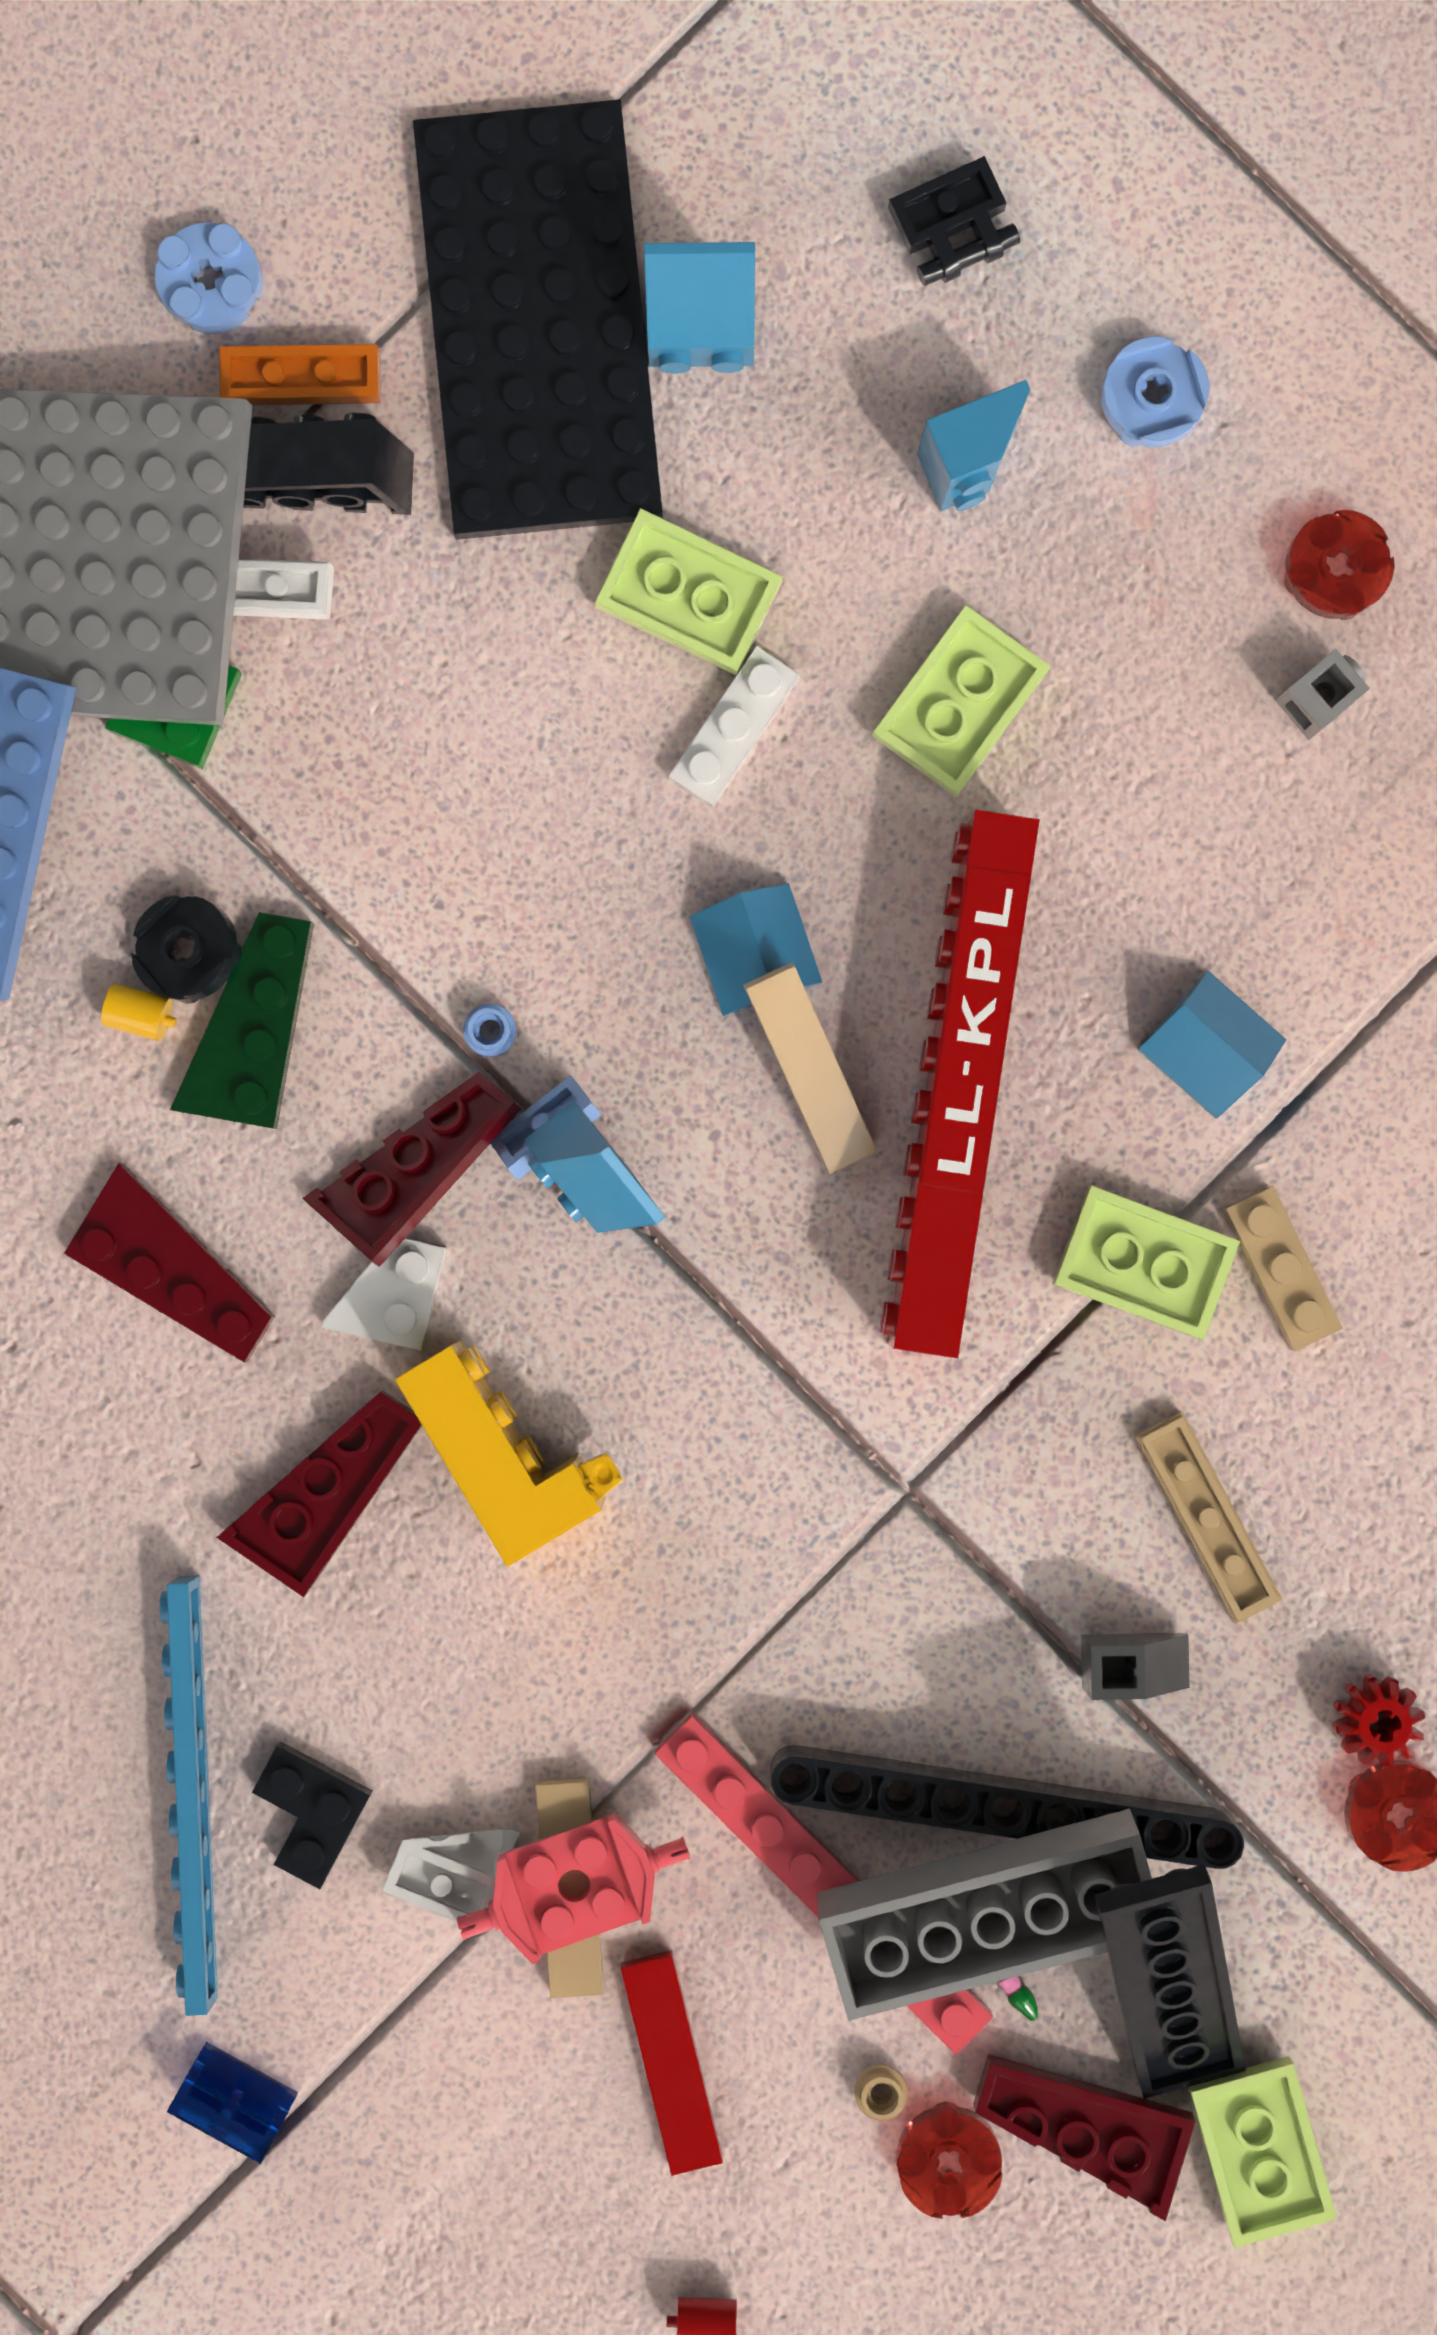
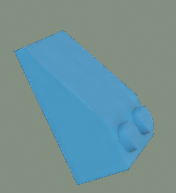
(700, 305)

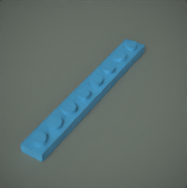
(191, 1814)

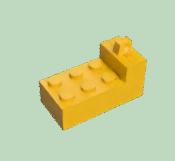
(493, 1463)

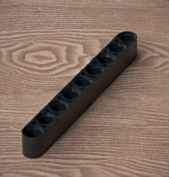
(982, 1790)

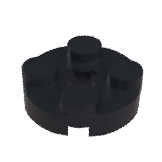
(213, 954)

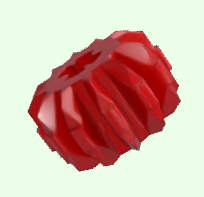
(1364, 1710)

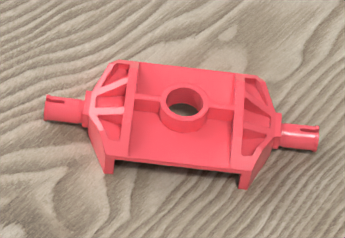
(542, 1917)

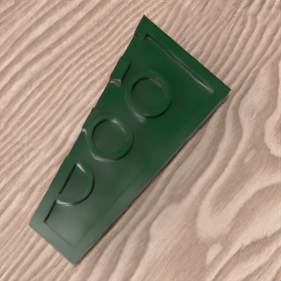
(250, 1037)

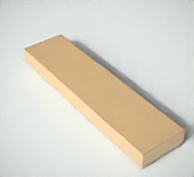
(810, 1067)
(1208, 1517)
(576, 1967)

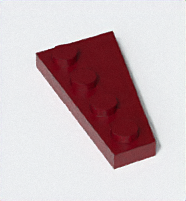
(155, 1258)

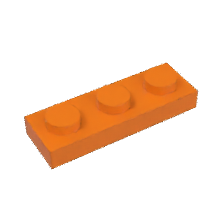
(301, 374)

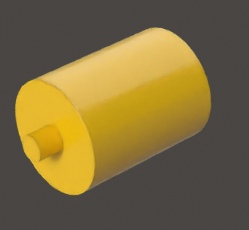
(137, 1012)

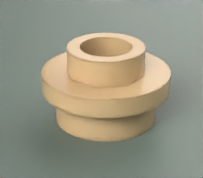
(885, 2107)

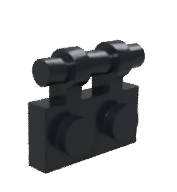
(946, 207)

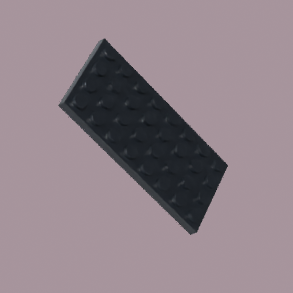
(537, 319)

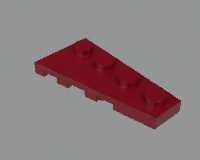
(398, 1185)
(317, 1504)
(1095, 2129)

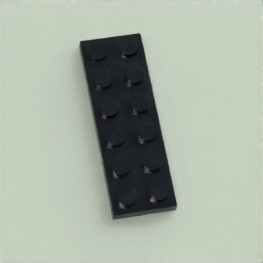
(1172, 1980)

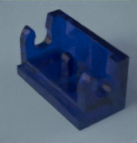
(232, 2102)

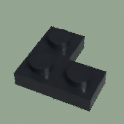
(325, 1809)

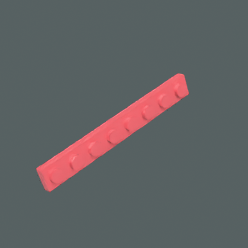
(791, 1851)

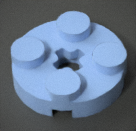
(184, 258)
(1169, 366)

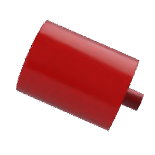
(704, 2316)

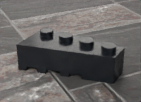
(327, 462)

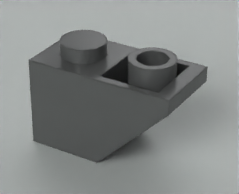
(1134, 1665)

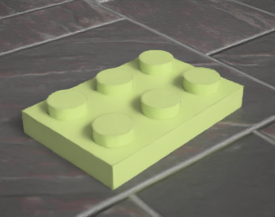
(688, 592)
(961, 701)
(1146, 1262)
(1262, 2152)

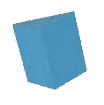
(751, 938)
(1213, 1045)

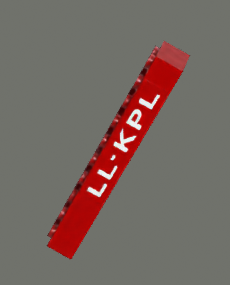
(961, 1083)

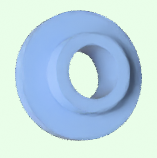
(480, 1016)

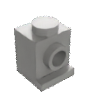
(1307, 708)

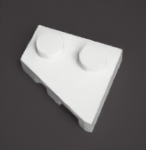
(394, 1299)
(449, 1871)

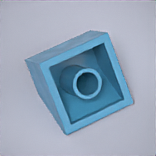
(968, 444)
(589, 1173)

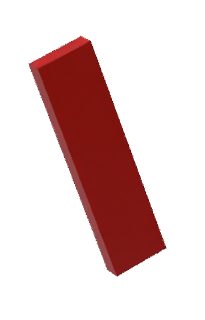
(671, 2062)

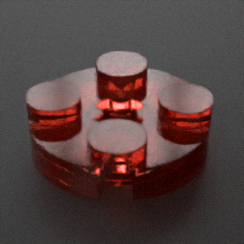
(1368, 556)
(1366, 1811)
(950, 2192)

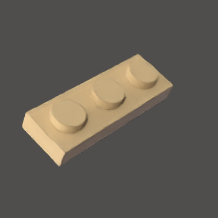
(1282, 1268)

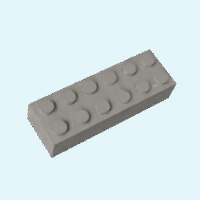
(977, 1914)

